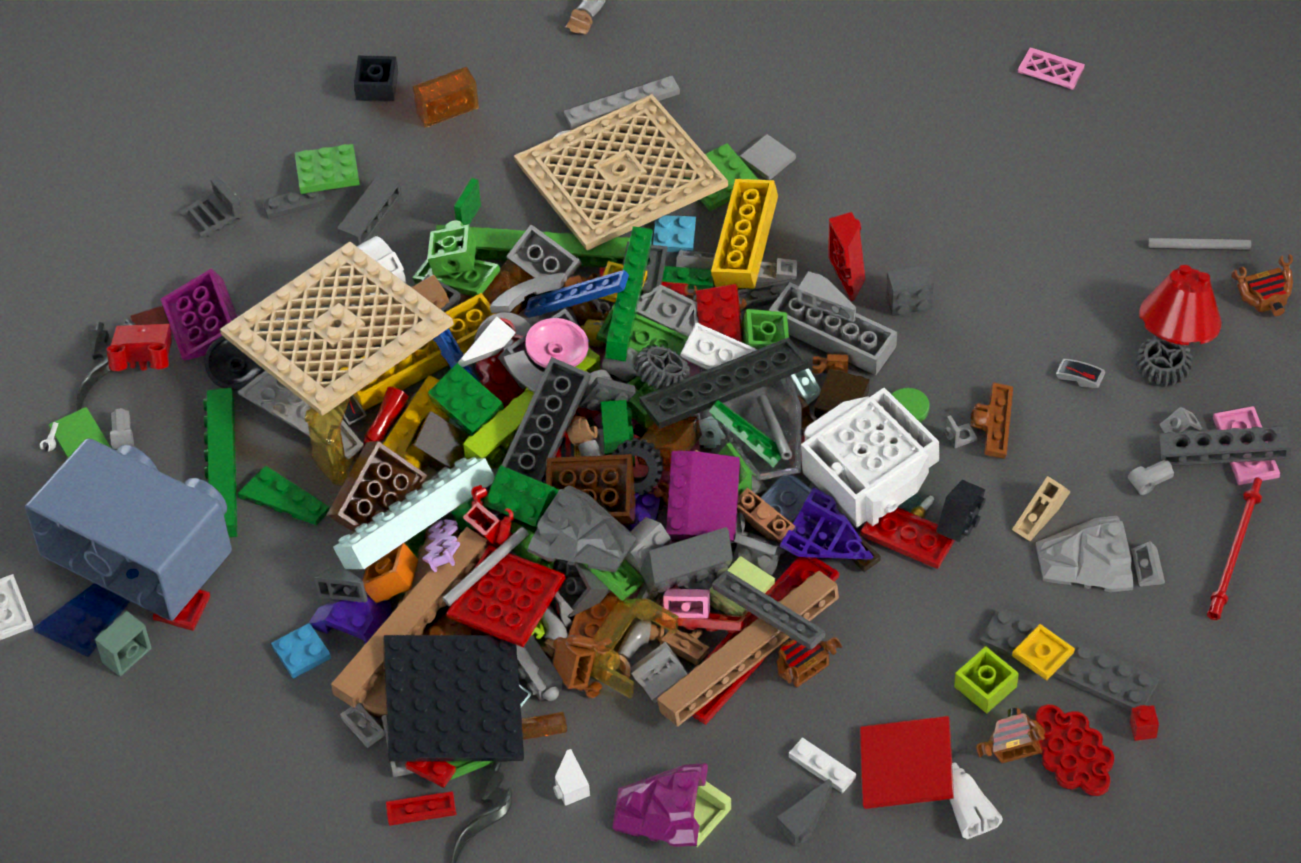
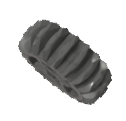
(660, 366)
(1160, 366)

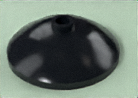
(220, 364)

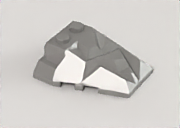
(1088, 555)

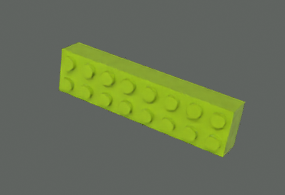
(497, 435)

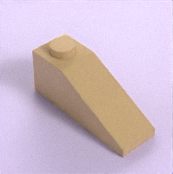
(1041, 508)

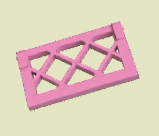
(1046, 57)

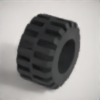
(650, 455)

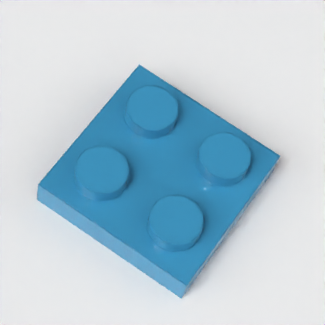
(301, 650)

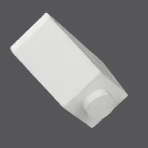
(570, 780)

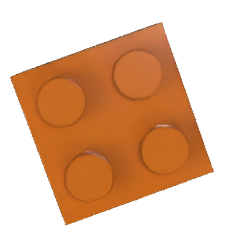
(390, 574)

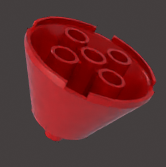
(1182, 308)

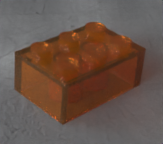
(446, 97)

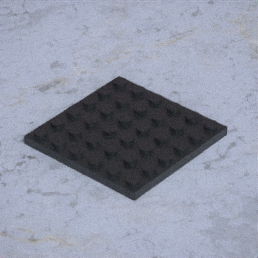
(452, 698)

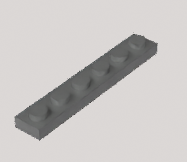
(768, 610)

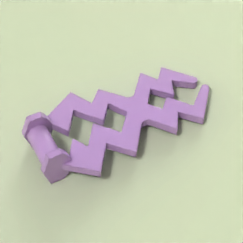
(434, 549)

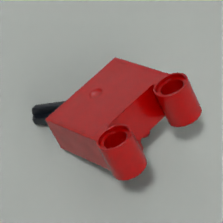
(139, 344)

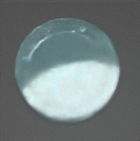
(911, 503)

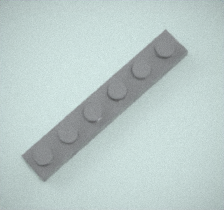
(590, 111)

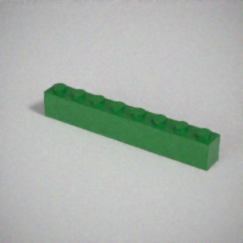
(628, 300)
(222, 450)

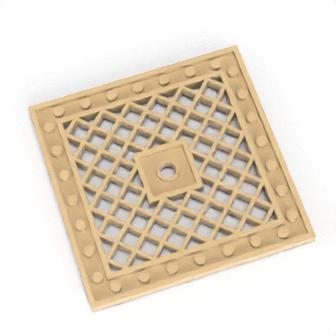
(592, 232)
(324, 396)

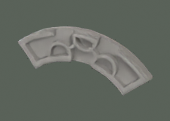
(516, 294)
(523, 370)

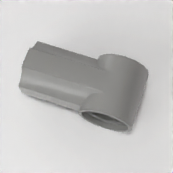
(121, 429)
(1146, 478)

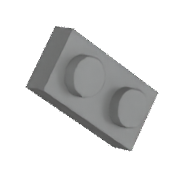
(362, 725)

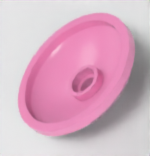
(556, 336)

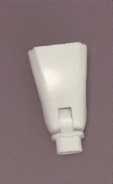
(971, 807)

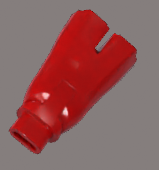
(390, 409)

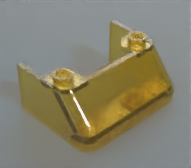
(328, 443)
(614, 626)

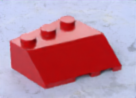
(846, 252)

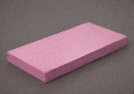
(1246, 471)

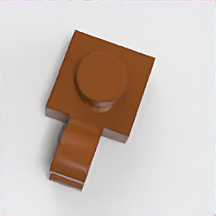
(833, 361)

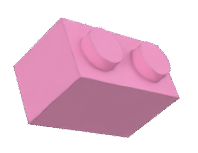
(688, 602)

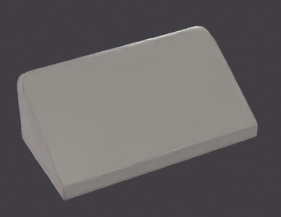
(695, 259)
(1147, 564)

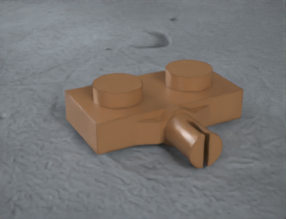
(687, 645)

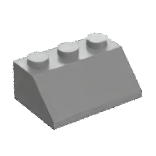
(542, 255)

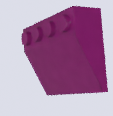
(198, 313)
(702, 494)

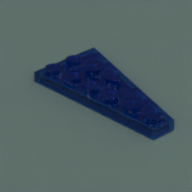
(84, 617)

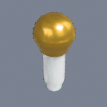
(921, 509)

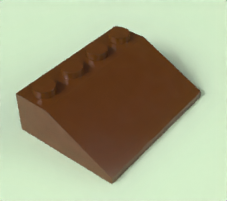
(604, 478)
(373, 485)

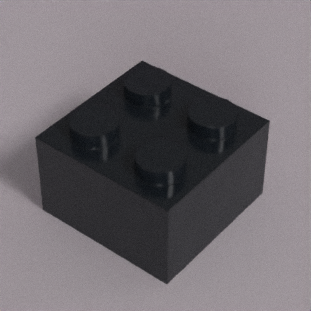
(376, 78)
(961, 511)

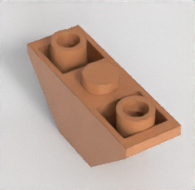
(763, 516)

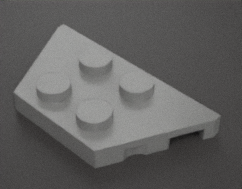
(669, 309)

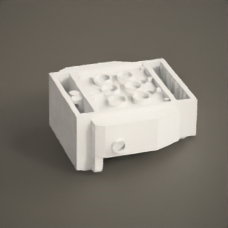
(886, 473)

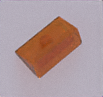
(544, 725)

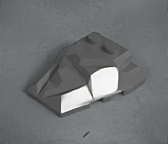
(581, 532)

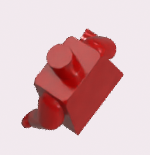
(485, 522)

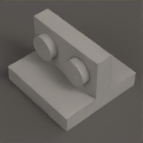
(758, 551)
(658, 671)

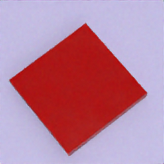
(508, 598)
(906, 762)

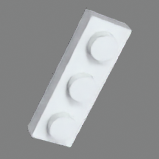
(822, 765)

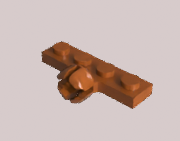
(995, 420)

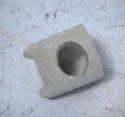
(622, 369)

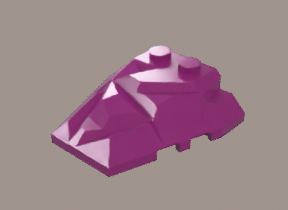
(662, 806)

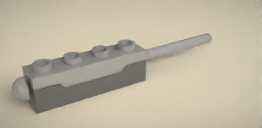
(538, 671)

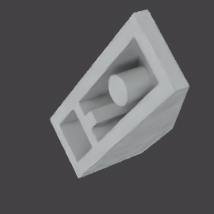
(823, 295)

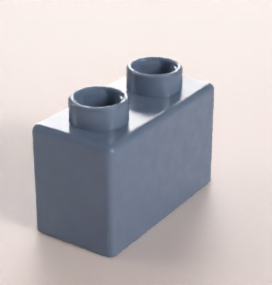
(121, 514)

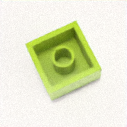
(986, 679)

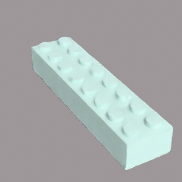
(413, 514)

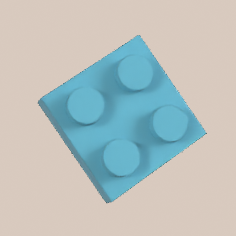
(675, 232)

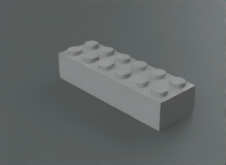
(863, 341)

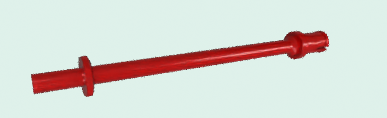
(1219, 598)

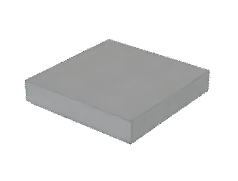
(768, 157)

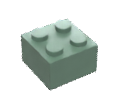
(123, 643)

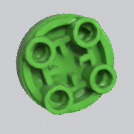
(914, 401)

